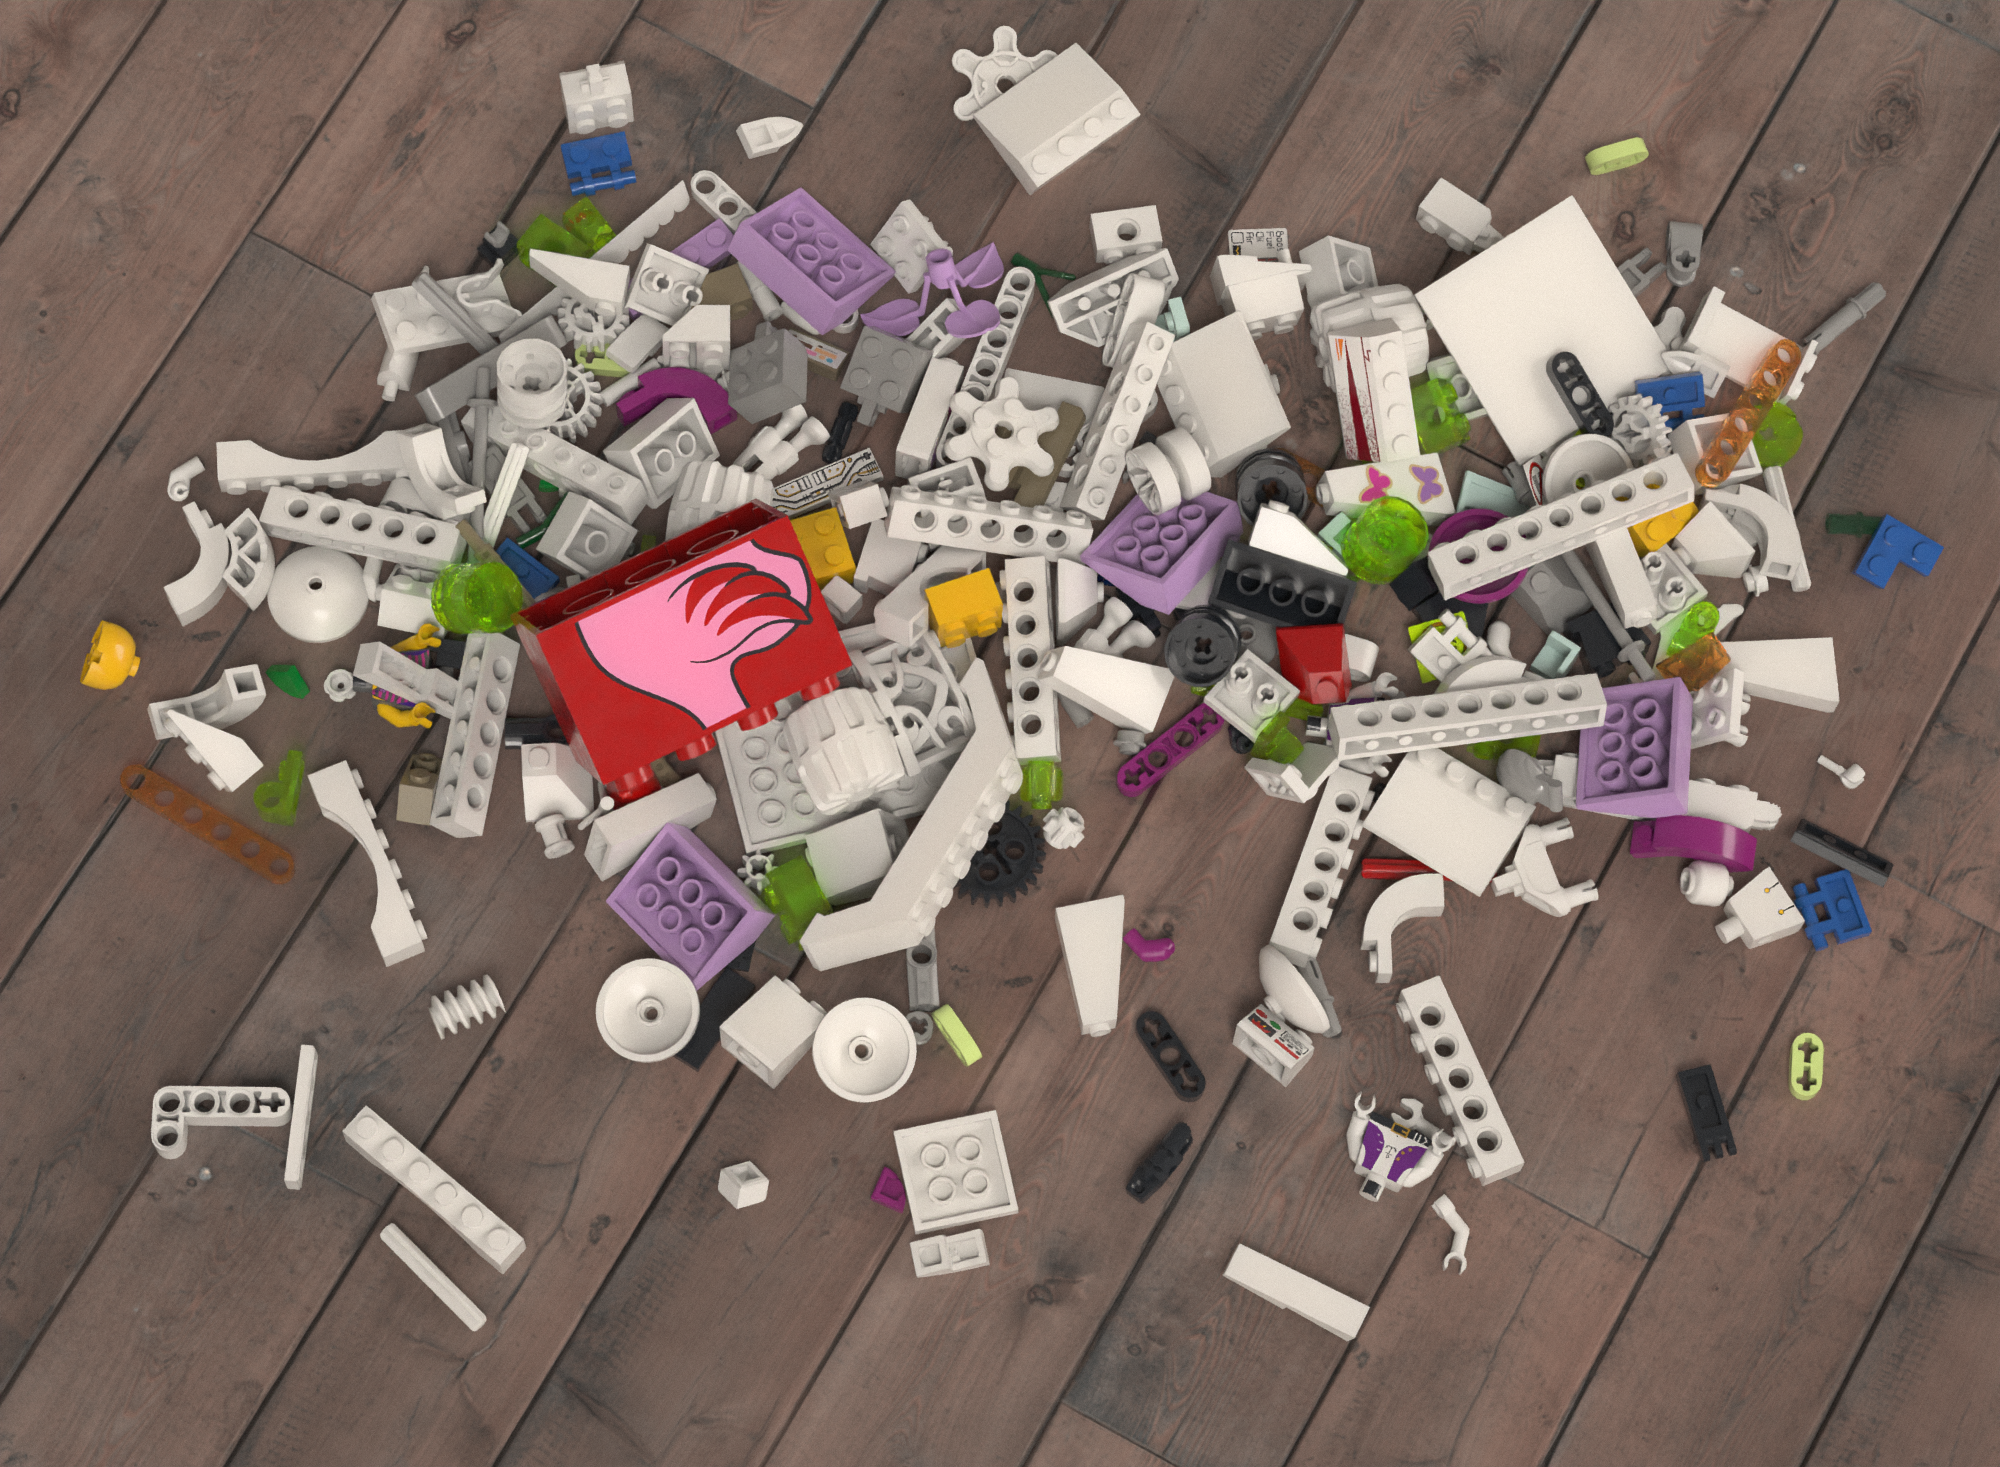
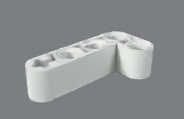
(221, 1114)

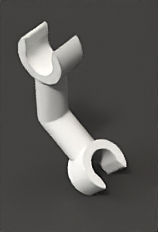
(1446, 1211)

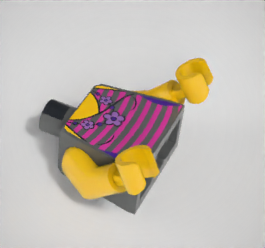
(393, 707)

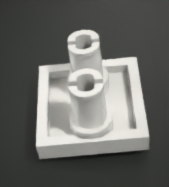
(906, 243)
(665, 285)
(1672, 586)
(1251, 695)
(1719, 710)

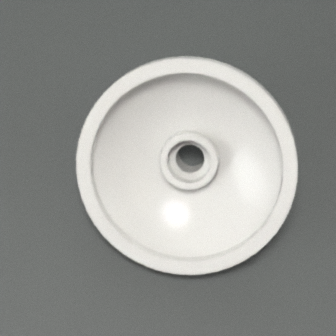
(1582, 456)
(320, 613)
(635, 991)
(1289, 992)
(888, 1047)

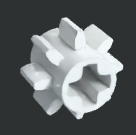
(1063, 828)
(758, 862)

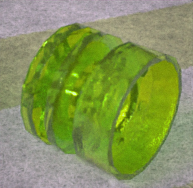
(1384, 540)
(476, 597)

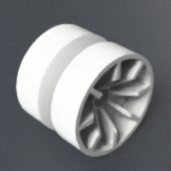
(1168, 471)

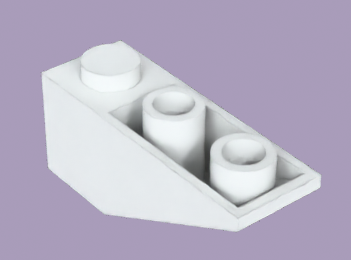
(223, 754)

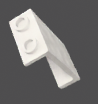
(1741, 344)

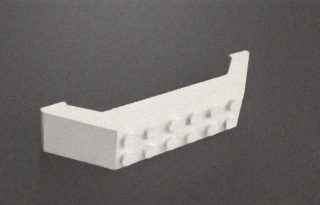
(938, 847)

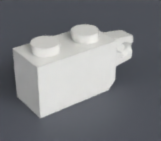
(1457, 218)

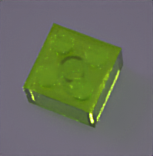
(795, 897)

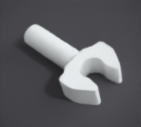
(1417, 1121)

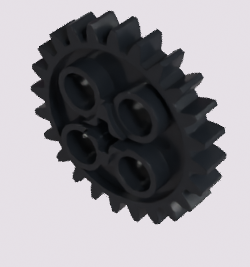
(1014, 834)

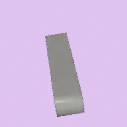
(460, 385)

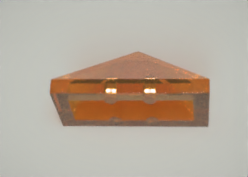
(1696, 662)

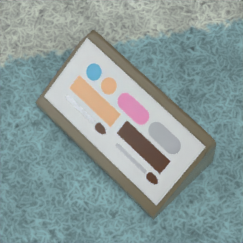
(822, 356)

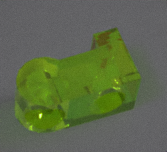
(588, 225)

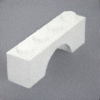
(904, 612)

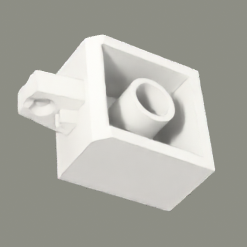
(596, 97)

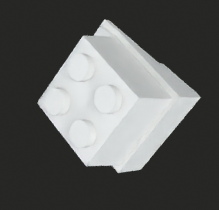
(1261, 291)

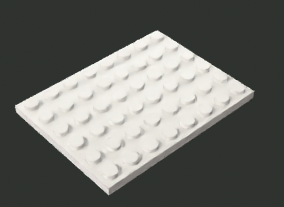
(763, 779)

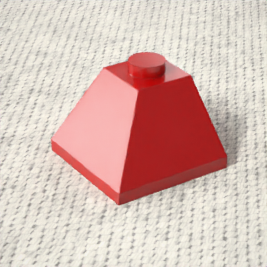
(1315, 662)

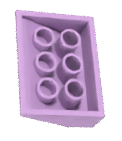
(809, 260)
(1164, 554)
(1640, 754)
(689, 905)

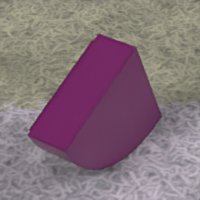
(889, 1191)

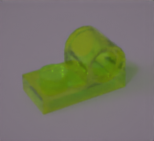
(1277, 742)
(288, 792)

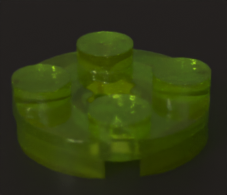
(1789, 435)

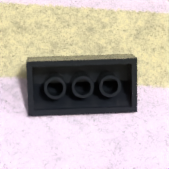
(1280, 588)

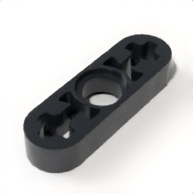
(1593, 399)
(1149, 1040)

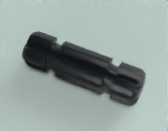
(840, 433)

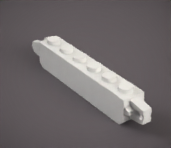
(1729, 805)

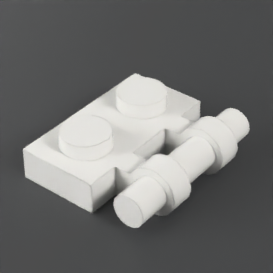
(1437, 653)

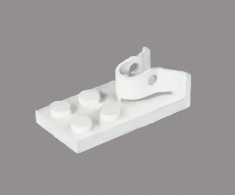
(416, 326)

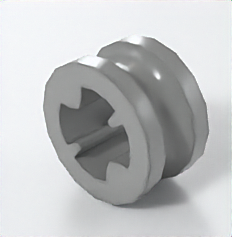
(920, 1017)

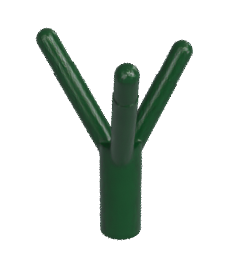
(1021, 261)
(538, 532)

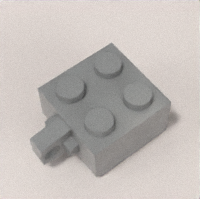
(885, 373)
(767, 374)

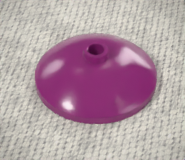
(1456, 528)

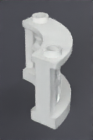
(873, 668)

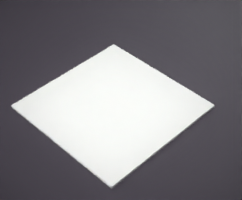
(1528, 300)

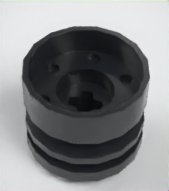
(1258, 471)
(1207, 663)

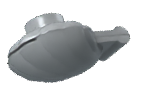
(1526, 779)

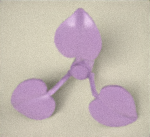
(976, 270)

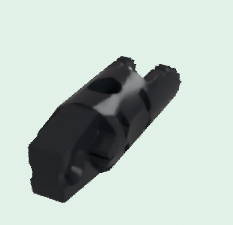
(1160, 1163)

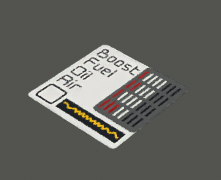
(1258, 242)

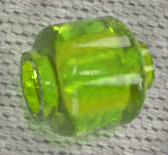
(1042, 784)

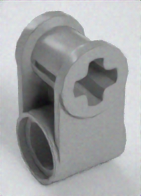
(1683, 248)

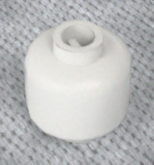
(1706, 883)

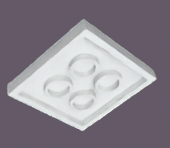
(955, 1172)

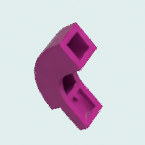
(677, 383)
(1694, 839)

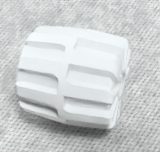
(1366, 307)
(711, 490)
(843, 750)

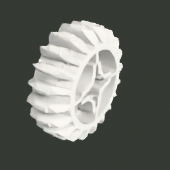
(572, 423)

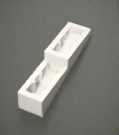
(405, 678)
(1296, 1291)

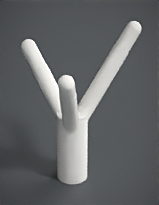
(605, 807)

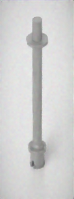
(482, 405)
(1630, 649)

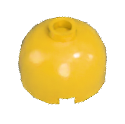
(110, 657)

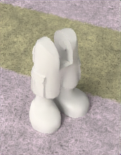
(779, 454)
(1116, 615)

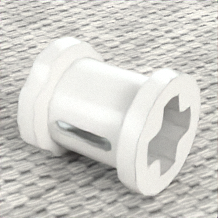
(554, 836)

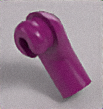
(1149, 950)

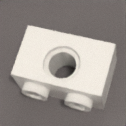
(1138, 222)
(859, 503)

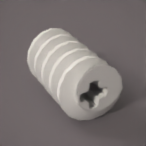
(465, 1006)

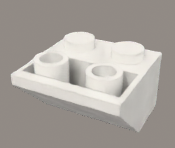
(699, 340)
(957, 478)
(407, 600)

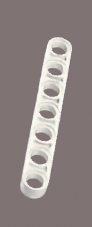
(723, 193)

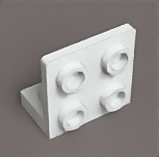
(1296, 780)

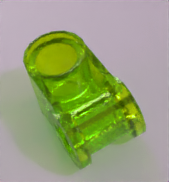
(1692, 630)

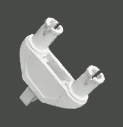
(1534, 876)

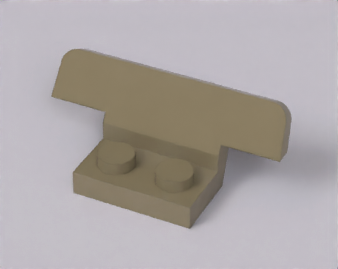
(1058, 443)

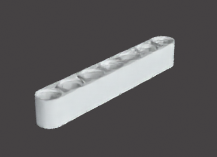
(993, 358)

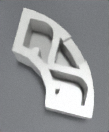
(251, 560)

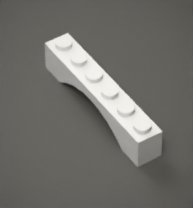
(250, 467)
(340, 801)
(435, 1188)

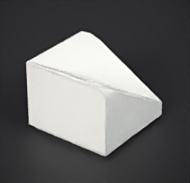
(842, 599)
(743, 1184)

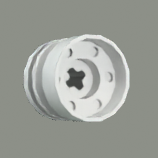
(532, 383)

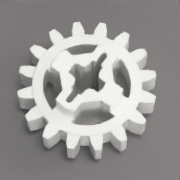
(588, 326)
(1640, 428)

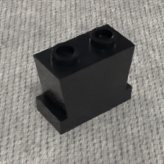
(1598, 645)

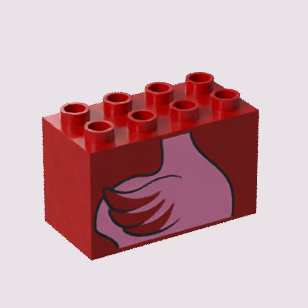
(683, 644)

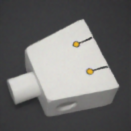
(1760, 913)

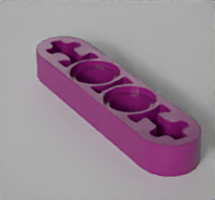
(1174, 753)

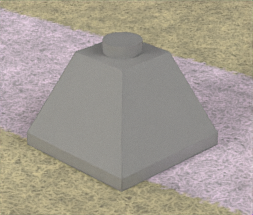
(1552, 595)

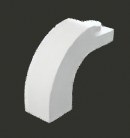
(433, 474)
(1766, 522)
(204, 585)
(1486, 672)
(222, 705)
(1408, 898)

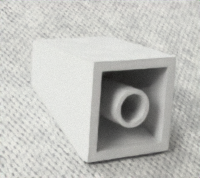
(855, 854)
(772, 1030)

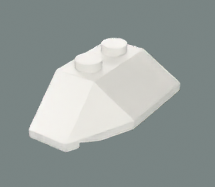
(1089, 303)

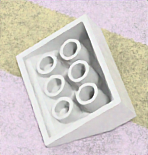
(1056, 117)
(1222, 393)
(1449, 817)

